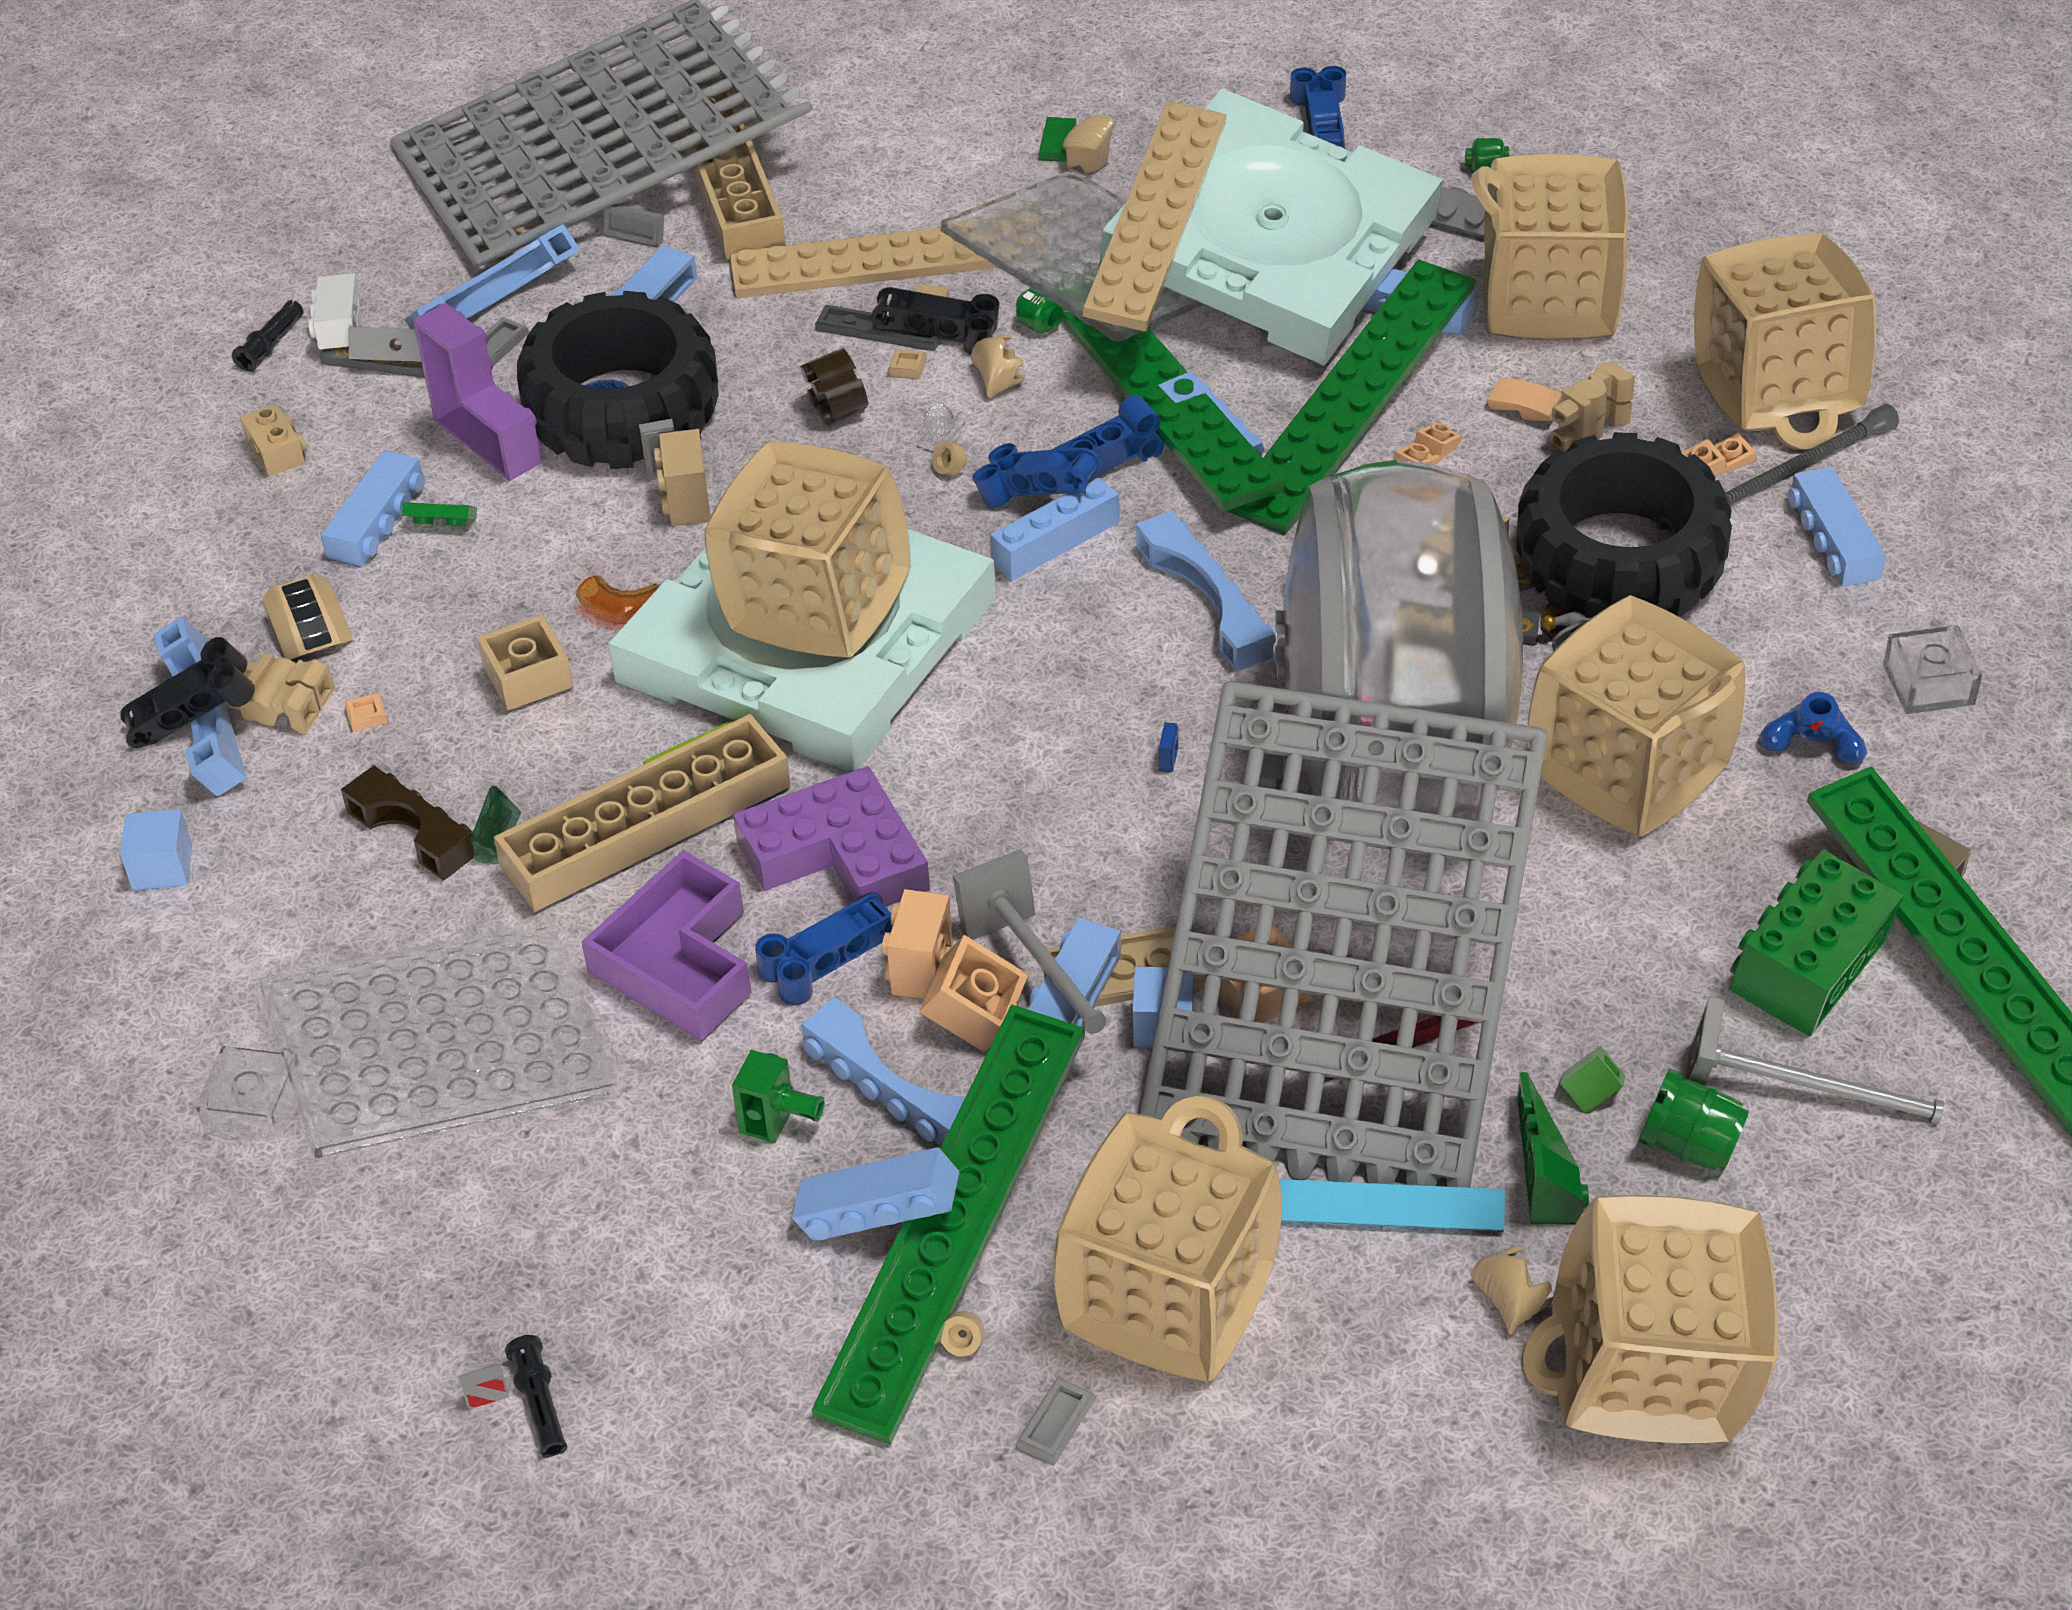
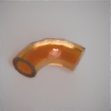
(612, 603)

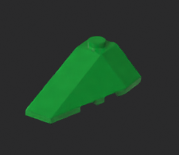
(1550, 1169)

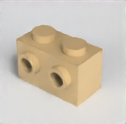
(274, 439)

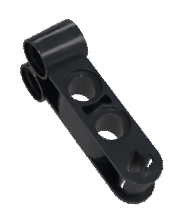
(938, 315)
(189, 694)

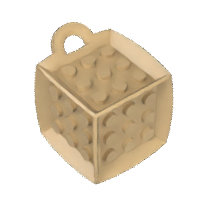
(1553, 245)
(1785, 334)
(808, 548)
(1637, 714)
(1168, 1241)
(1661, 1320)

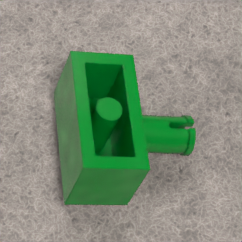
(767, 1098)

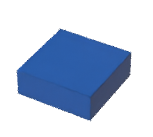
(1168, 747)

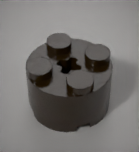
(834, 386)

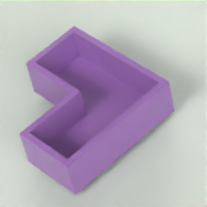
(466, 397)
(838, 825)
(664, 950)

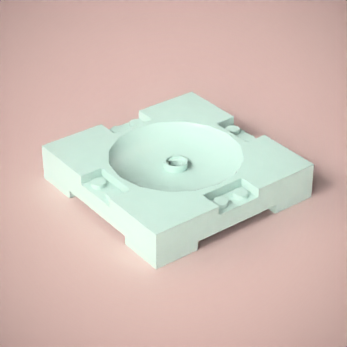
(1295, 228)
(818, 702)

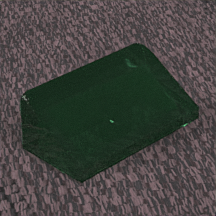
(495, 817)

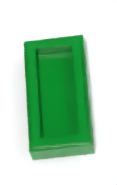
(1053, 136)

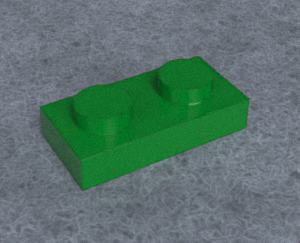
(454, 514)

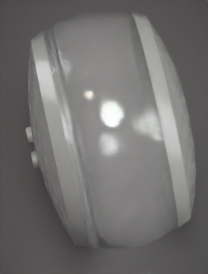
(1402, 601)

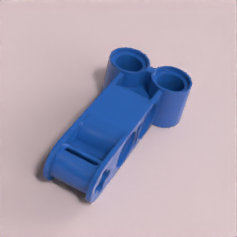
(1321, 97)
(1123, 436)
(1034, 473)
(821, 947)

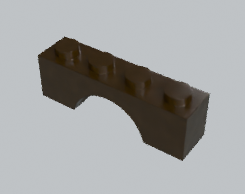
(382, 800)

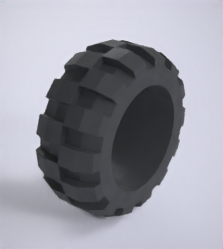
(606, 337)
(1629, 479)

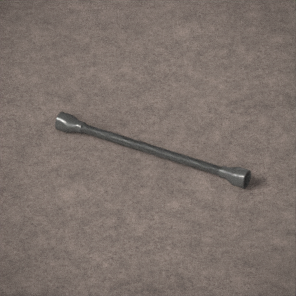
(1876, 422)

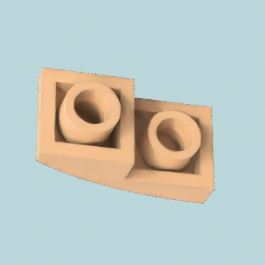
(1528, 398)
(1430, 444)
(1725, 455)

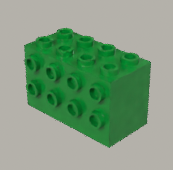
(1814, 941)

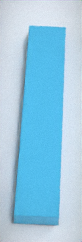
(1393, 1205)

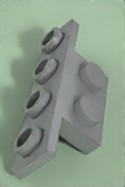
(1460, 212)

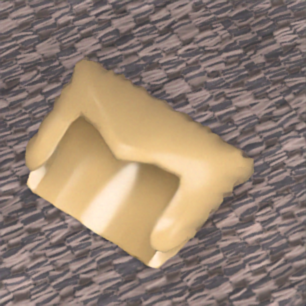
(1089, 143)
(997, 364)
(1510, 1287)

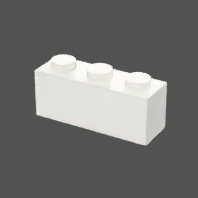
(334, 310)

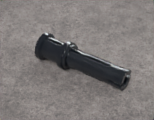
(262, 342)
(533, 1380)

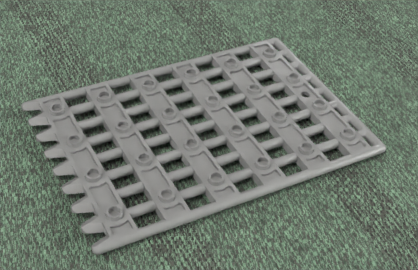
(575, 139)
(1387, 906)

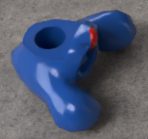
(1816, 720)

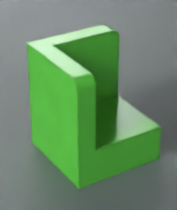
(1592, 1079)

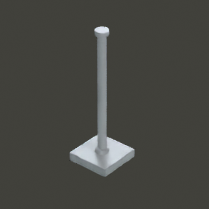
(1002, 896)
(1707, 1053)

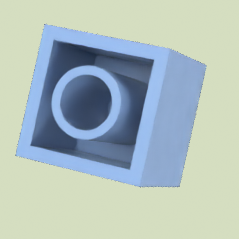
(156, 849)
(1147, 1000)

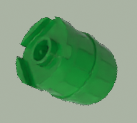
(1694, 1122)

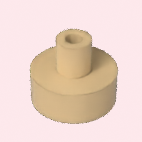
(949, 458)
(962, 1333)

